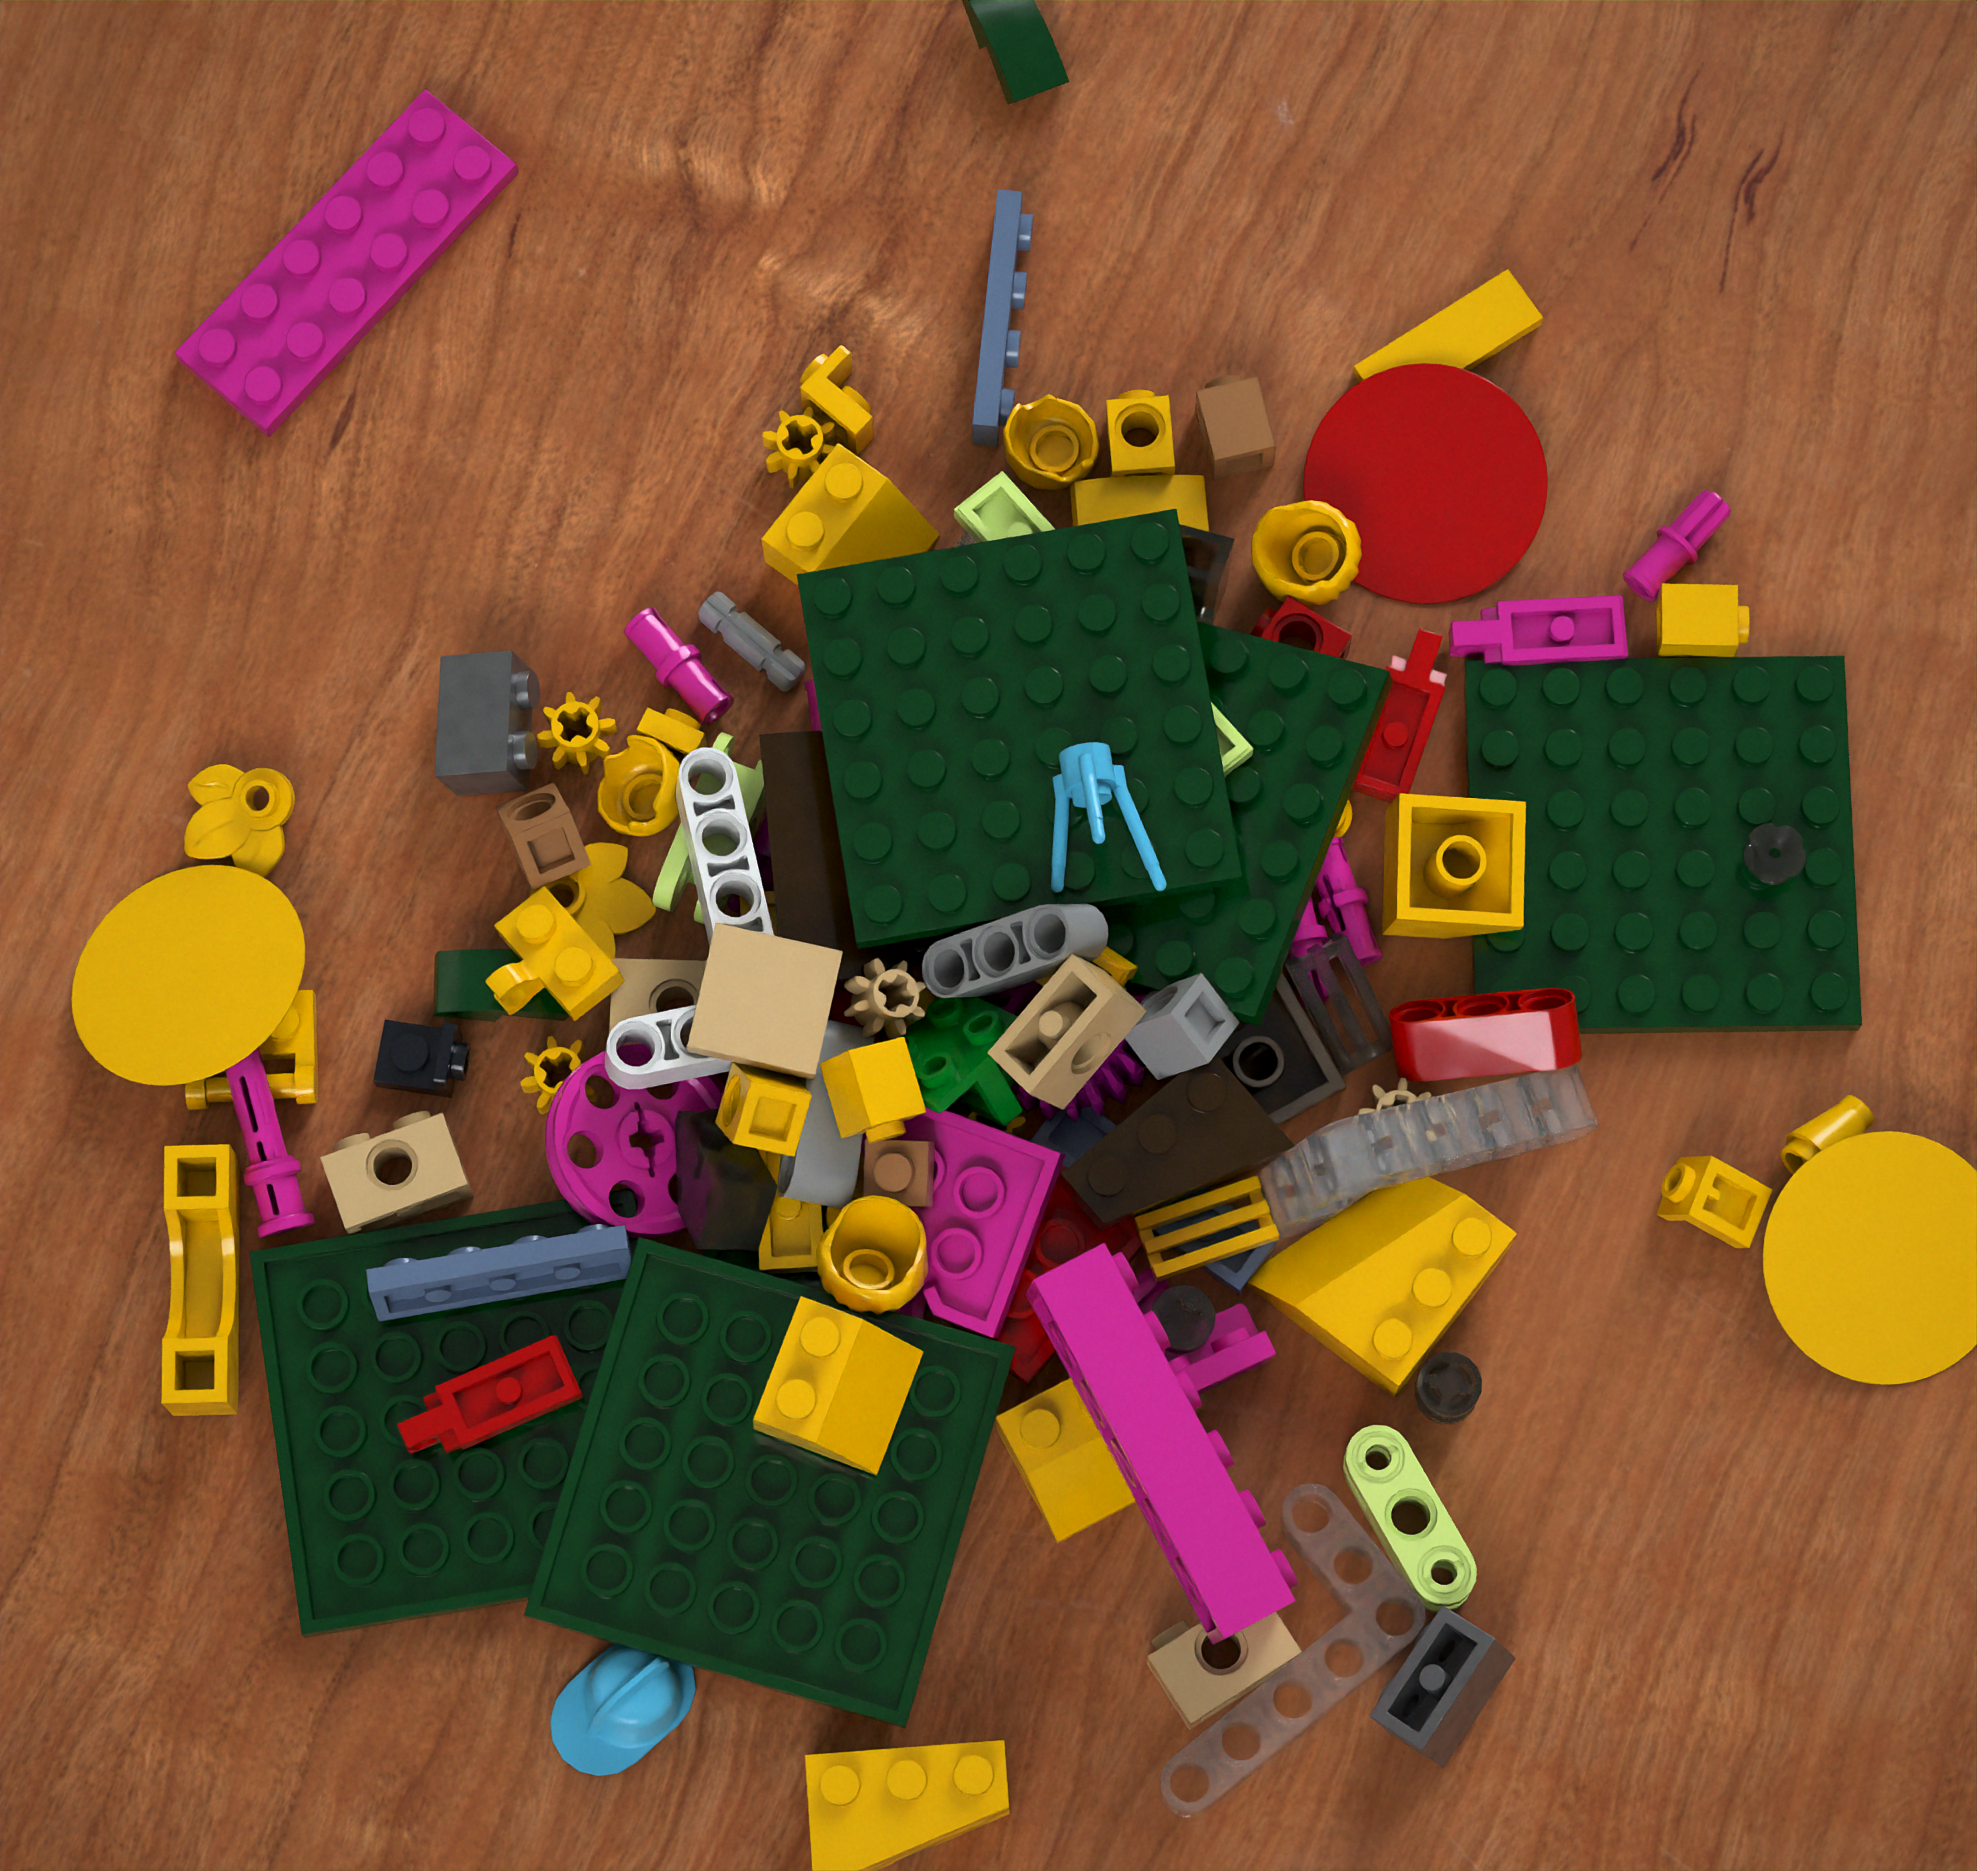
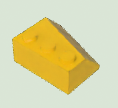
(1387, 1276)

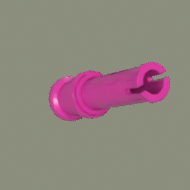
(270, 1169)

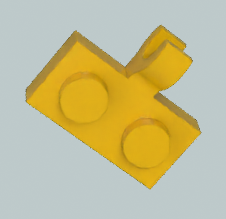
(552, 956)

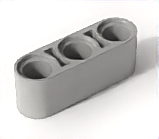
(985, 959)
(824, 1163)

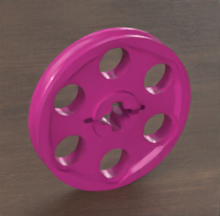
(616, 1160)

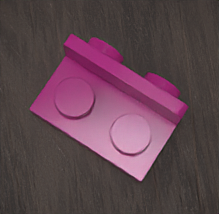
(1228, 1353)

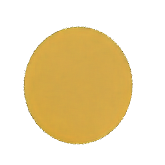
(188, 975)
(1877, 1258)

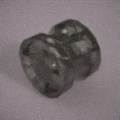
(1181, 1321)
(1450, 1375)

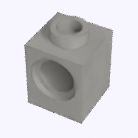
(1181, 1027)

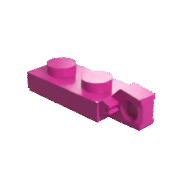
(1544, 631)

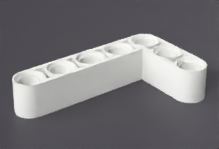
(713, 878)

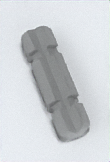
(751, 641)

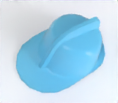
(620, 1709)

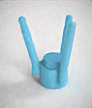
(1089, 780)

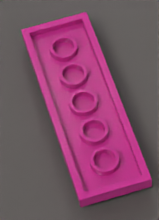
(346, 263)

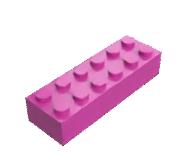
(1160, 1443)

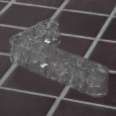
(1422, 1141)
(1309, 1668)

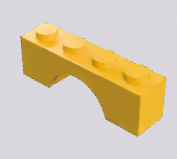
(204, 1244)

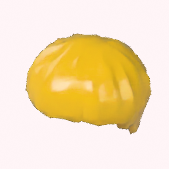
(1306, 552)
(873, 1255)

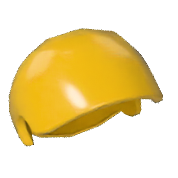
(1050, 443)
(639, 788)

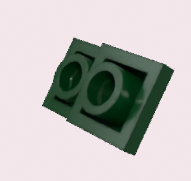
(1017, 45)
(463, 993)

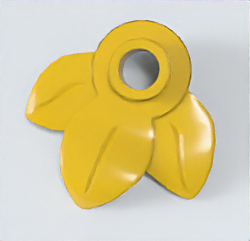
(232, 824)
(603, 900)

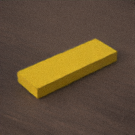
(1463, 331)

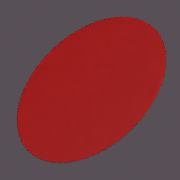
(1433, 477)

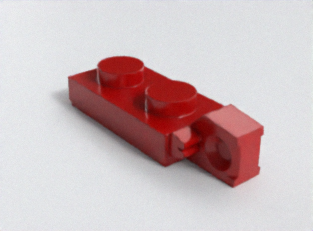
(1404, 722)
(494, 1398)

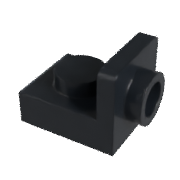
(421, 1058)

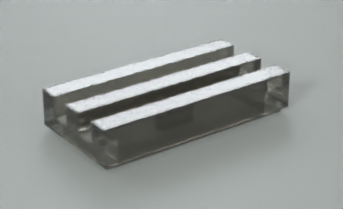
(1318, 958)

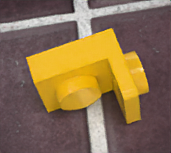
(830, 404)
(1714, 1199)

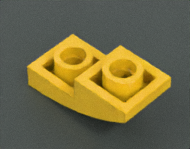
(1140, 494)

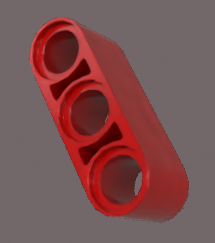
(1485, 1034)

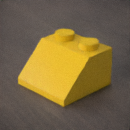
(845, 519)
(1453, 866)
(837, 1386)
(1063, 1460)

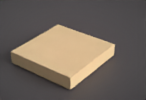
(764, 1001)

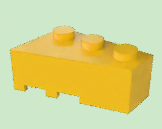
(900, 1800)

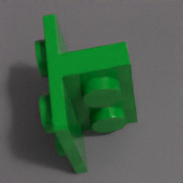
(953, 1058)

